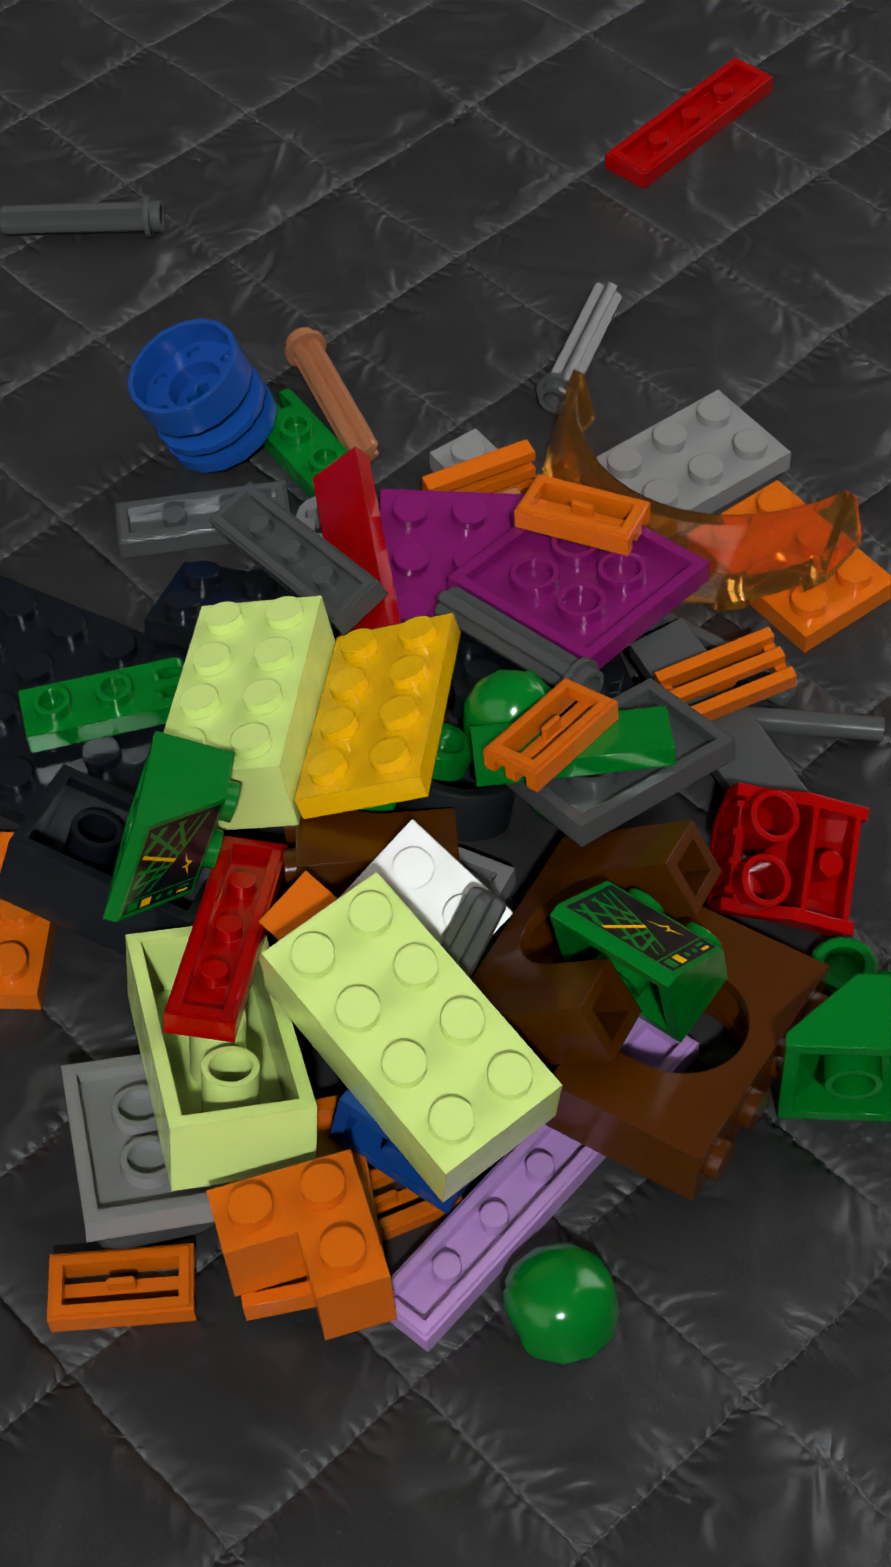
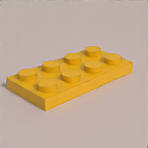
(379, 717)

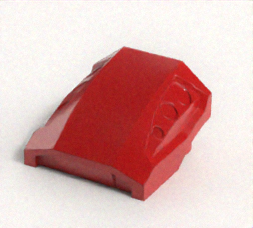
(786, 858)

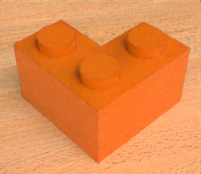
(311, 1225)

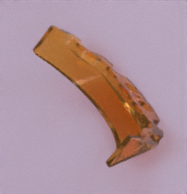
(746, 552)

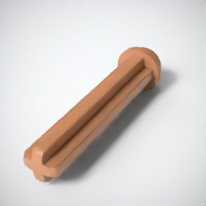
(307, 351)

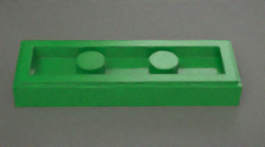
(634, 742)

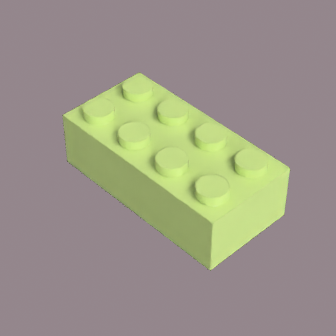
(256, 692)
(410, 1035)
(218, 1103)

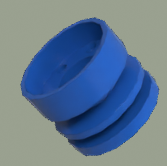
(202, 395)

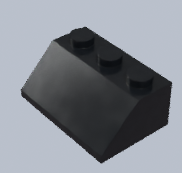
(66, 858)

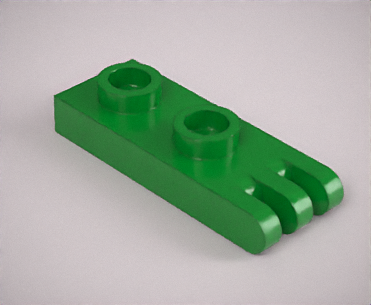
(301, 442)
(99, 704)

